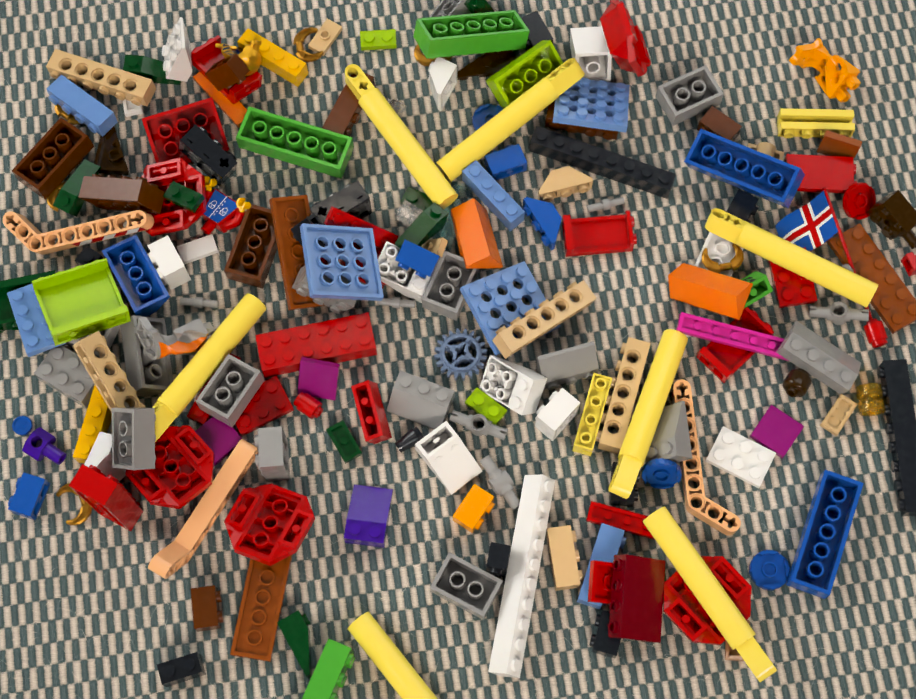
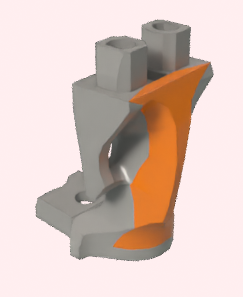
(183, 341)

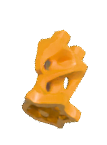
(836, 80)

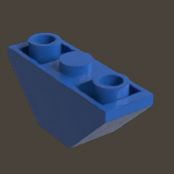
(544, 219)

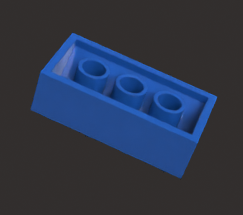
(136, 276)

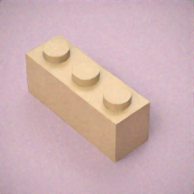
(564, 557)

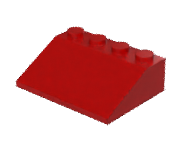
(168, 127)

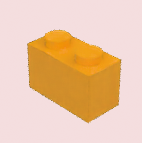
(473, 508)

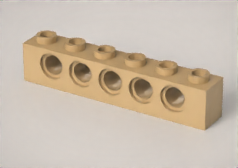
(141, 95)
(508, 344)
(638, 350)
(104, 382)

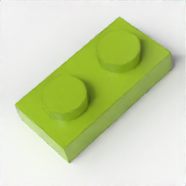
(378, 39)
(485, 405)

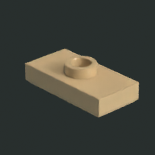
(325, 37)
(436, 246)
(838, 414)

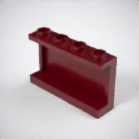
(636, 598)

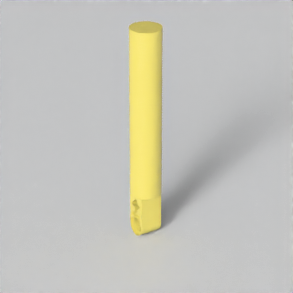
(510, 119)
(400, 138)
(791, 257)
(206, 361)
(648, 412)
(708, 591)
(389, 659)

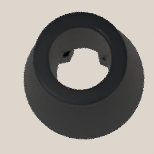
(409, 439)

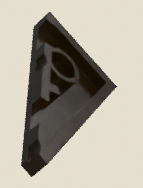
(486, 65)
(110, 155)

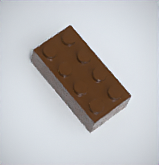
(53, 158)
(122, 193)
(253, 248)

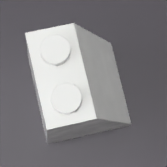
(591, 52)

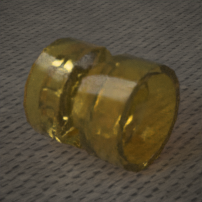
(870, 401)

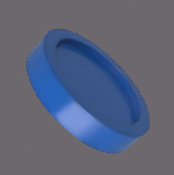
(22, 425)

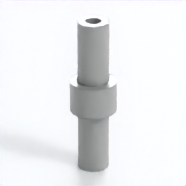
(605, 204)
(199, 302)
(397, 302)

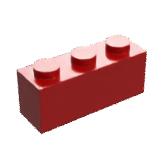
(371, 412)

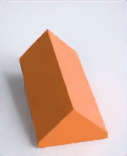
(475, 236)
(709, 290)

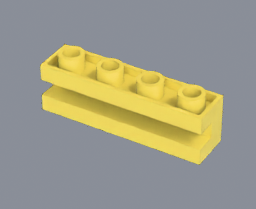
(814, 122)
(592, 414)

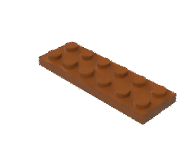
(285, 215)
(892, 297)
(260, 610)

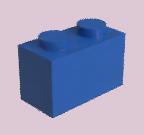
(505, 162)
(417, 258)
(28, 496)

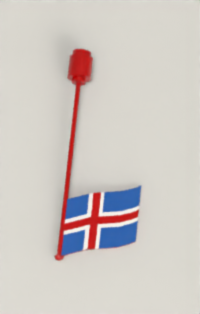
(811, 228)

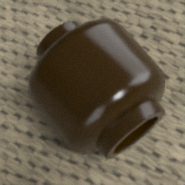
(797, 382)

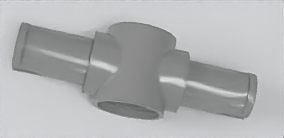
(848, 313)
(469, 420)
(500, 482)

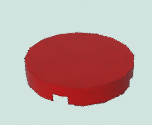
(858, 200)

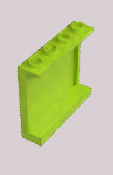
(80, 301)

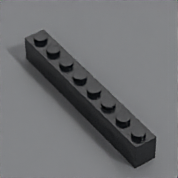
(602, 162)
(901, 430)

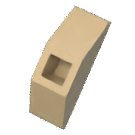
(564, 183)

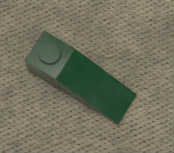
(147, 68)
(68, 196)
(425, 226)
(298, 637)

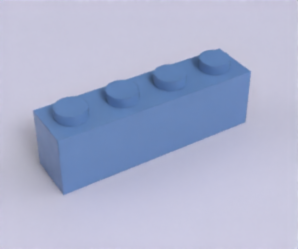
(81, 105)
(493, 195)
(606, 546)

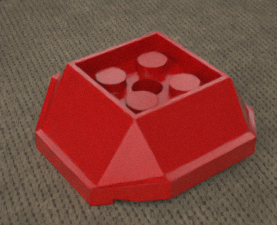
(624, 39)
(172, 216)
(194, 472)
(267, 506)
(688, 613)

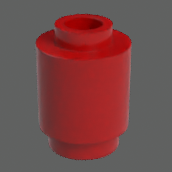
(308, 405)

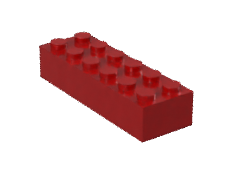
(327, 341)
(106, 496)

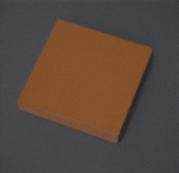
(838, 145)

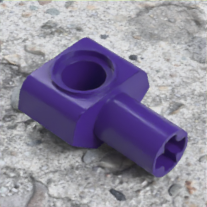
(46, 449)

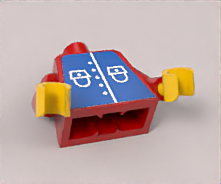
(222, 211)

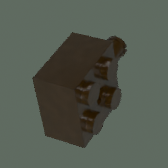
(895, 217)

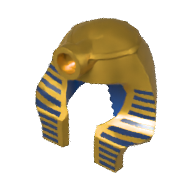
(249, 55)

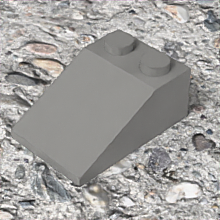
(672, 435)

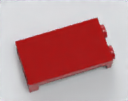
(207, 54)
(824, 171)
(598, 234)
(725, 359)

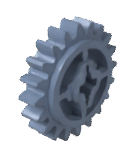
(467, 341)

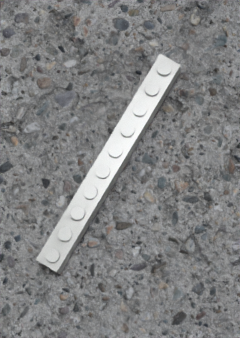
(521, 576)

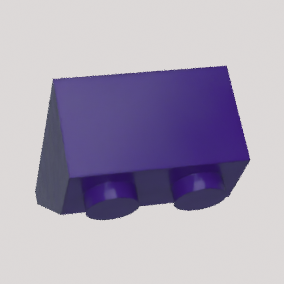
(368, 516)

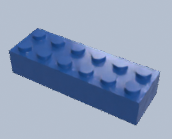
(744, 168)
(824, 534)

